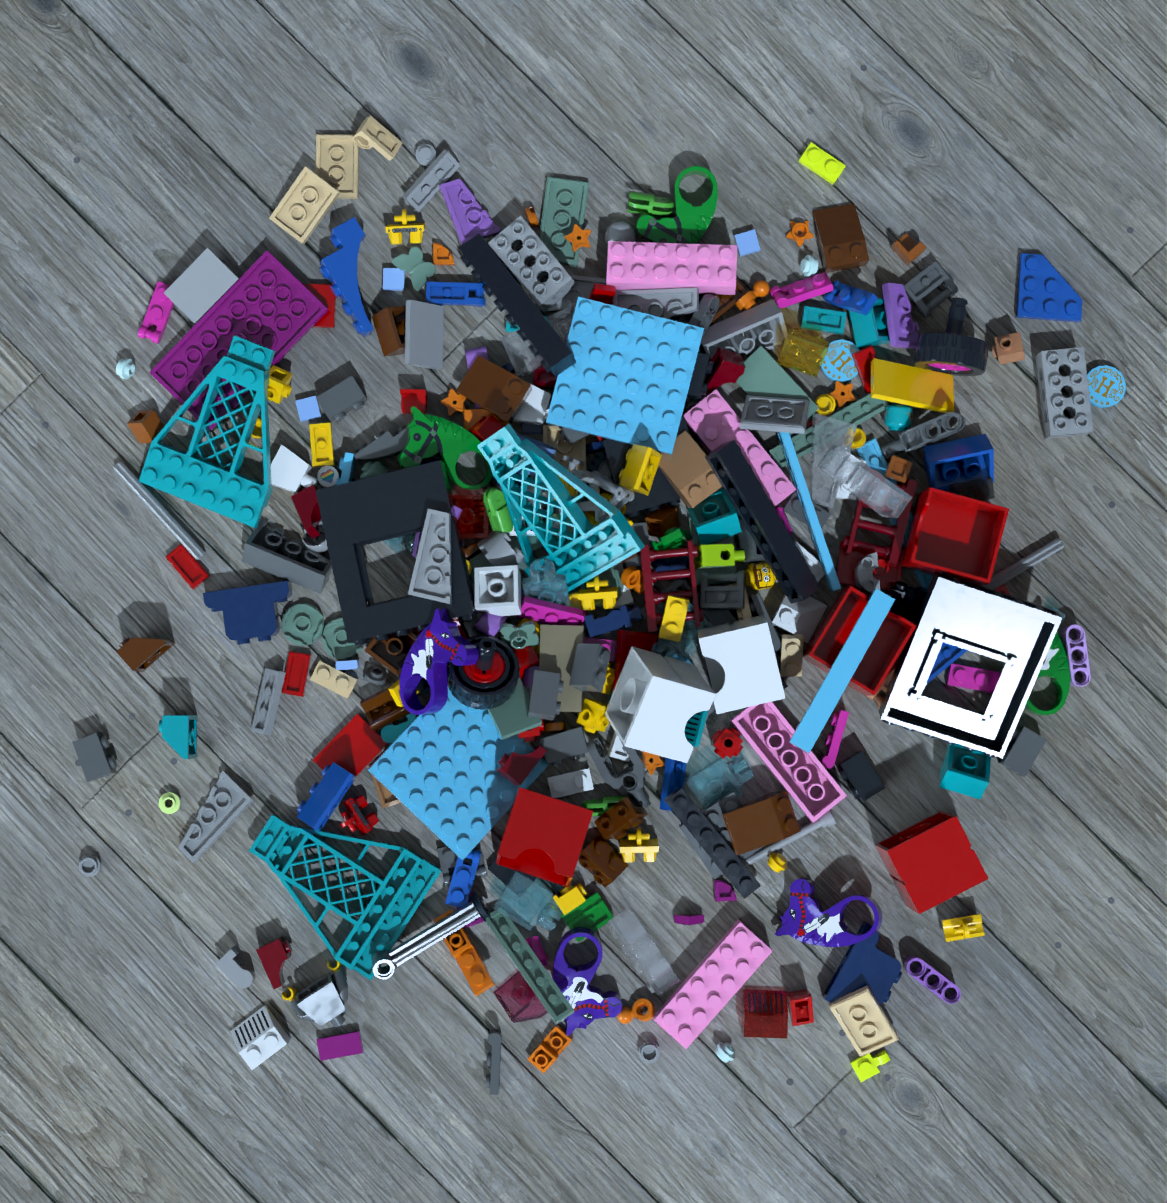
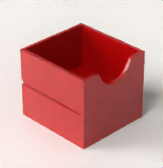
(954, 536)
(880, 654)
(544, 837)
(931, 861)

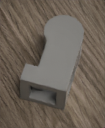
(235, 969)

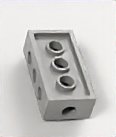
(546, 265)
(1076, 386)

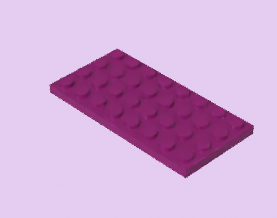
(261, 307)

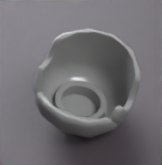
(621, 232)
(317, 544)

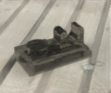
(978, 489)

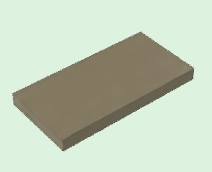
(557, 655)

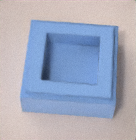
(747, 243)
(393, 279)
(308, 408)
(347, 665)

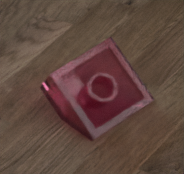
(519, 1000)

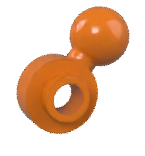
(760, 289)
(633, 579)
(627, 1014)

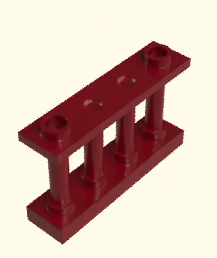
(895, 531)
(650, 576)

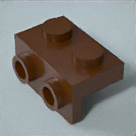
(382, 709)
(619, 819)
(602, 861)

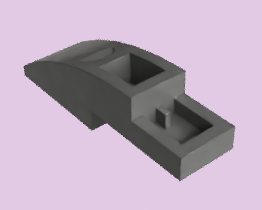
(383, 446)

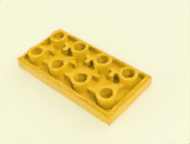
(912, 386)

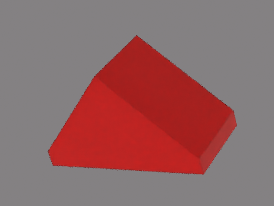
(800, 1007)

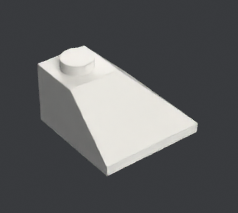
(799, 617)

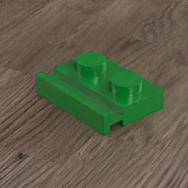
(673, 538)
(590, 914)

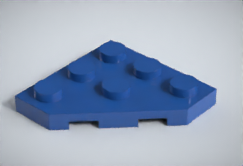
(1044, 292)

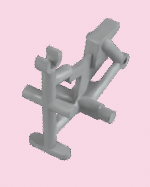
(596, 481)

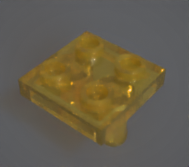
(803, 352)

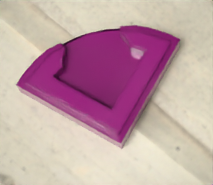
(723, 891)
(688, 919)

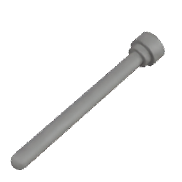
(825, 820)

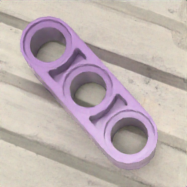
(1079, 645)

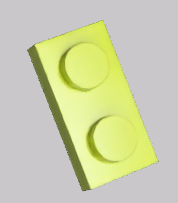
(822, 163)

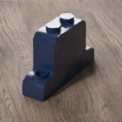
(250, 610)
(862, 967)

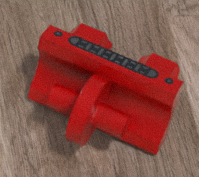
(363, 823)

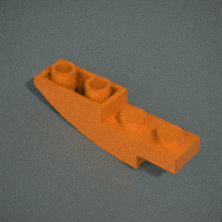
(468, 959)

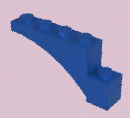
(342, 272)

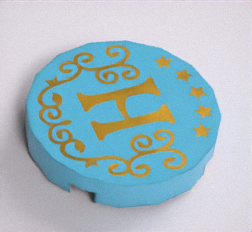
(838, 361)
(1105, 386)

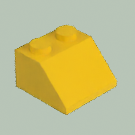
(640, 469)

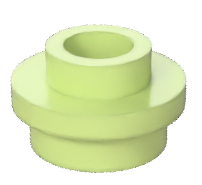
(176, 803)

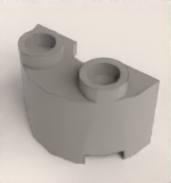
(499, 551)
(863, 574)

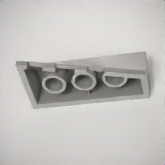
(747, 331)

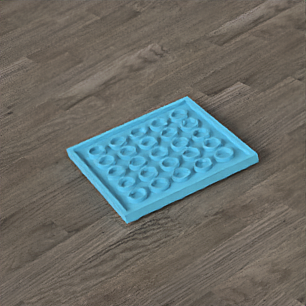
(626, 375)
(449, 775)

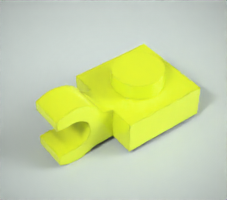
(867, 1066)

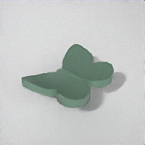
(415, 267)
(520, 636)

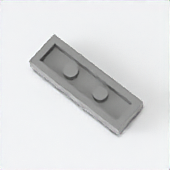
(429, 182)
(268, 701)

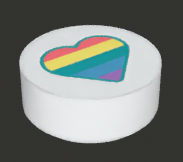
(327, 476)

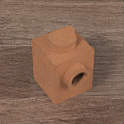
(1008, 348)

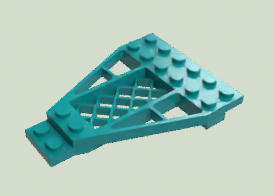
(196, 477)
(591, 547)
(386, 912)

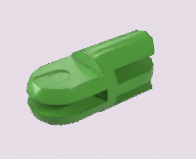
(649, 204)
(497, 510)
(600, 806)

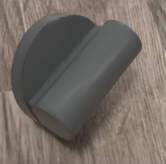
(376, 675)

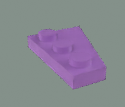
(466, 213)
(899, 320)

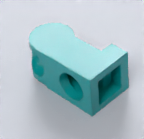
(392, 732)

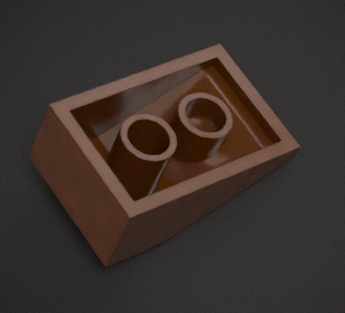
(840, 238)
(494, 389)
(761, 822)

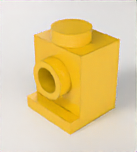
(570, 897)

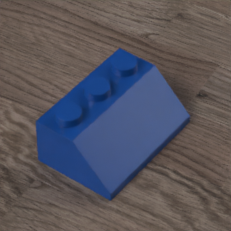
(958, 461)
(325, 796)

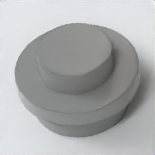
(425, 154)
(89, 865)
(649, 1052)

